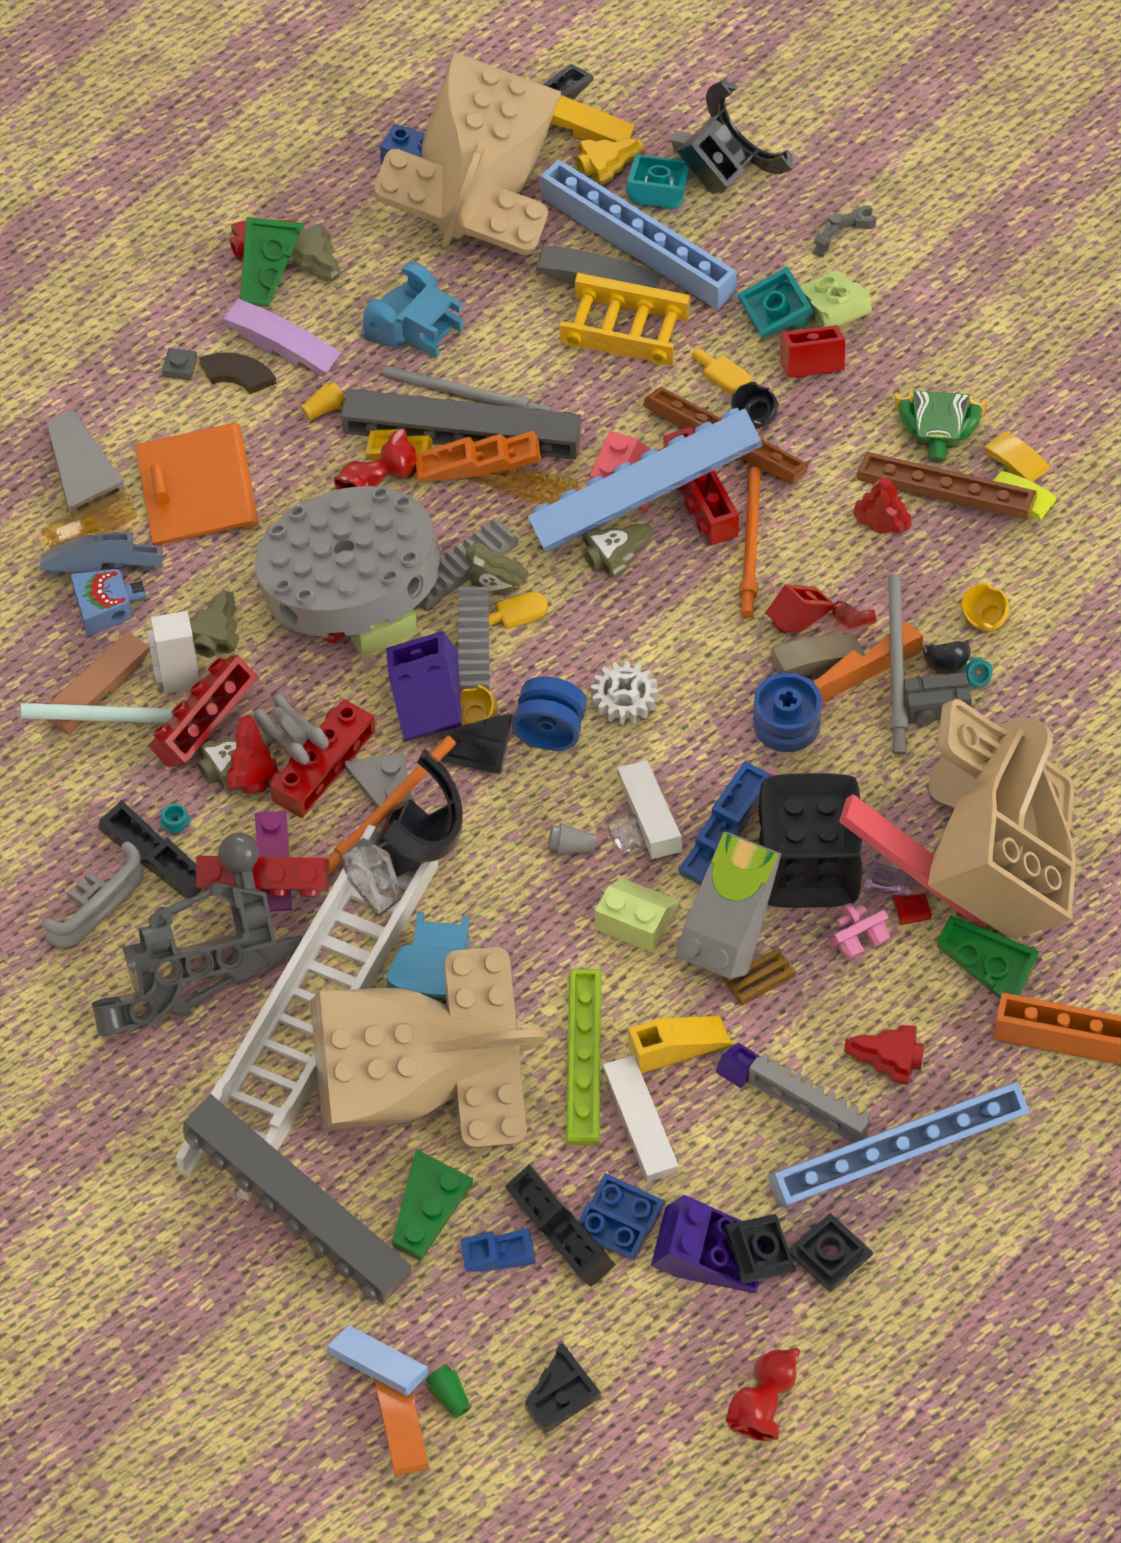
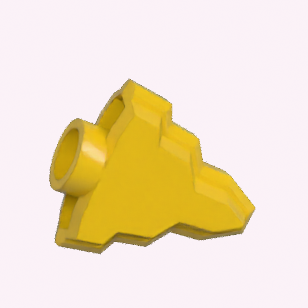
(606, 158)

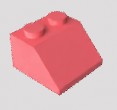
(616, 451)

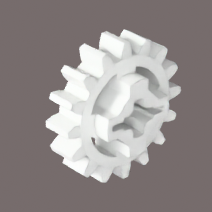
(624, 692)

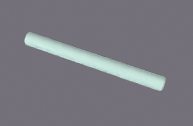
(94, 713)

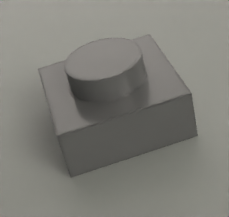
(179, 364)

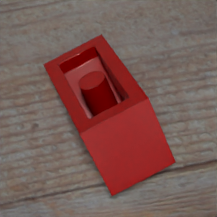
(798, 608)

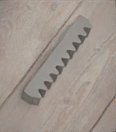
(454, 566)
(473, 637)
(807, 1100)

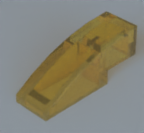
(92, 519)

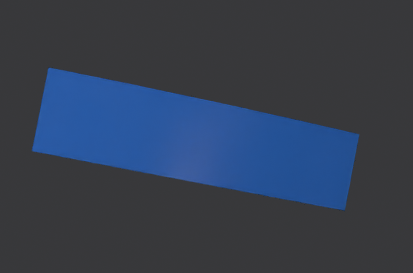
(728, 815)

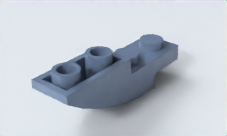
(89, 551)

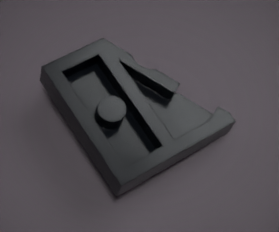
(480, 743)
(561, 1391)

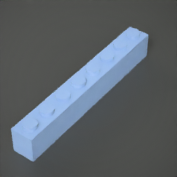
(638, 234)
(645, 480)
(897, 1144)

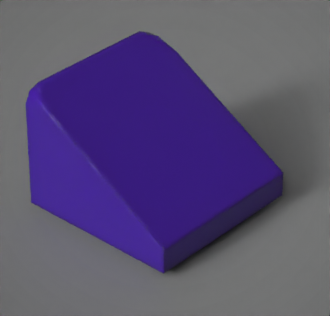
(735, 1064)

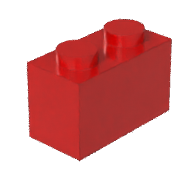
(812, 351)

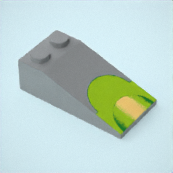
(729, 907)

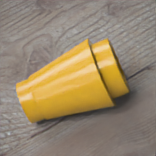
(323, 401)

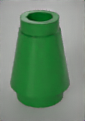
(448, 1390)

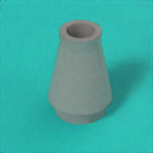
(570, 840)

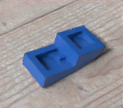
(495, 1252)

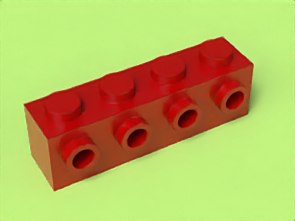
(708, 502)
(202, 711)
(302, 785)
(271, 874)

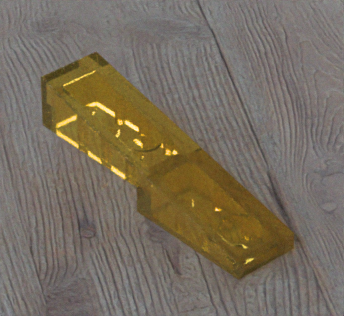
(528, 484)

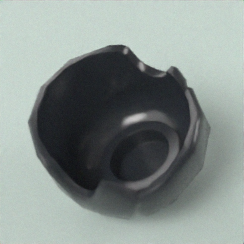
(758, 402)
(947, 656)

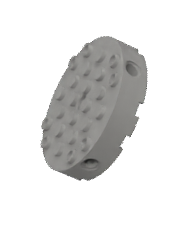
(348, 561)

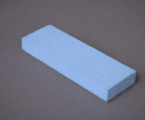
(378, 1360)

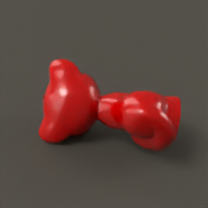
(396, 460)
(754, 1408)

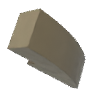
(813, 654)

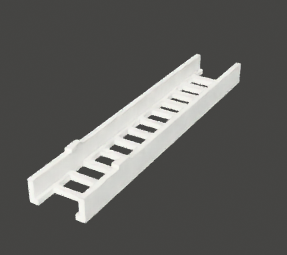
(288, 987)

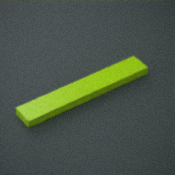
(584, 1057)

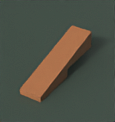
(101, 676)

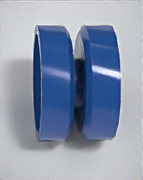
(787, 712)
(549, 713)

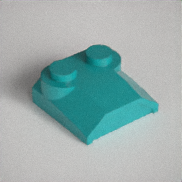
(657, 181)
(776, 304)

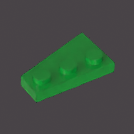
(265, 256)
(988, 957)
(428, 1204)

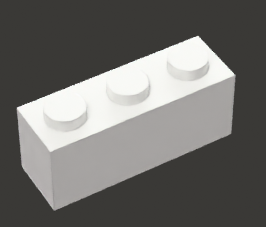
(173, 652)

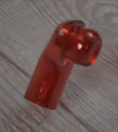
(851, 617)

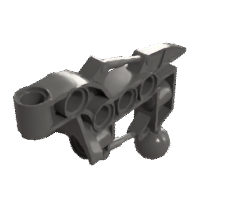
(252, 945)

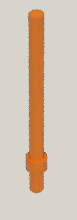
(749, 587)
(390, 803)

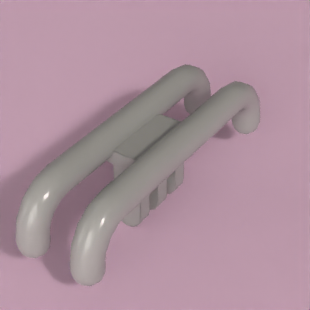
(295, 729)
(96, 901)

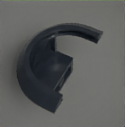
(720, 150)
(415, 836)

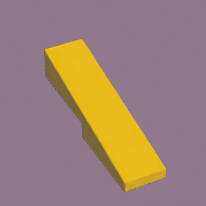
(590, 122)

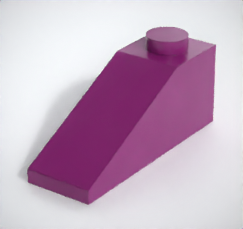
(273, 841)

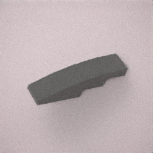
(567, 263)

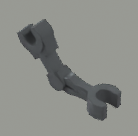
(837, 221)

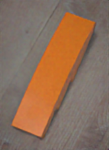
(478, 458)
(401, 1430)

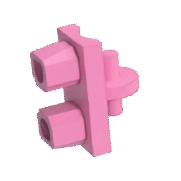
(872, 926)

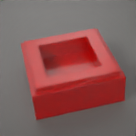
(911, 908)

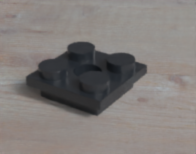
(750, 1261)
(827, 1269)

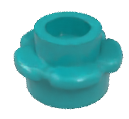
(985, 672)
(174, 811)

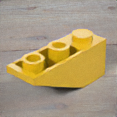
(675, 1040)

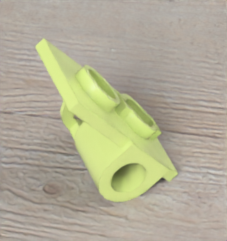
(836, 299)

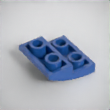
(621, 1216)

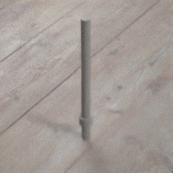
(460, 390)
(898, 720)

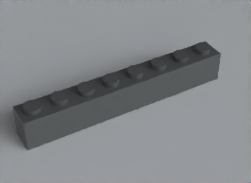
(453, 420)
(296, 1199)

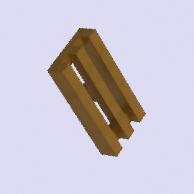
(782, 963)

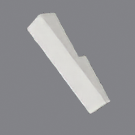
(650, 809)
(640, 1119)

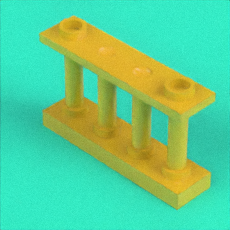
(628, 296)

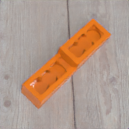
(856, 668)

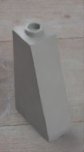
(80, 462)

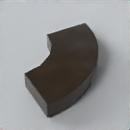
(237, 369)

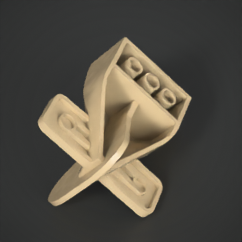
(476, 158)
(1009, 833)
(403, 1054)

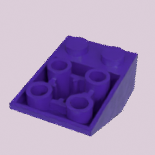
(425, 685)
(696, 1246)

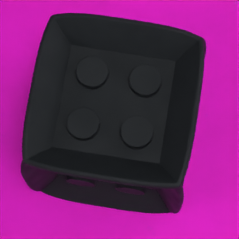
(818, 853)

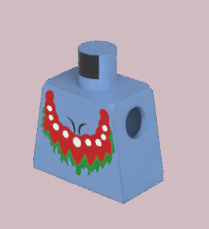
(104, 598)

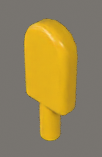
(722, 371)
(519, 610)

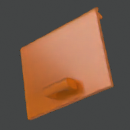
(196, 484)

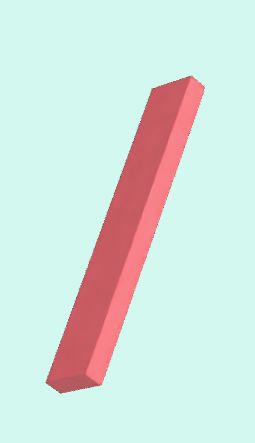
(895, 846)

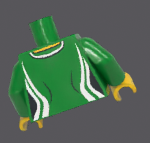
(939, 419)

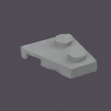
(379, 776)

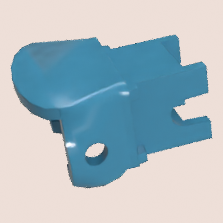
(412, 313)
(421, 964)

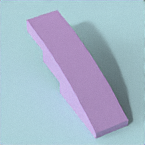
(284, 337)

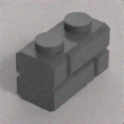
(928, 694)

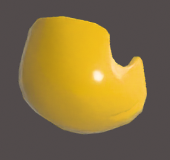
(985, 607)
(477, 704)

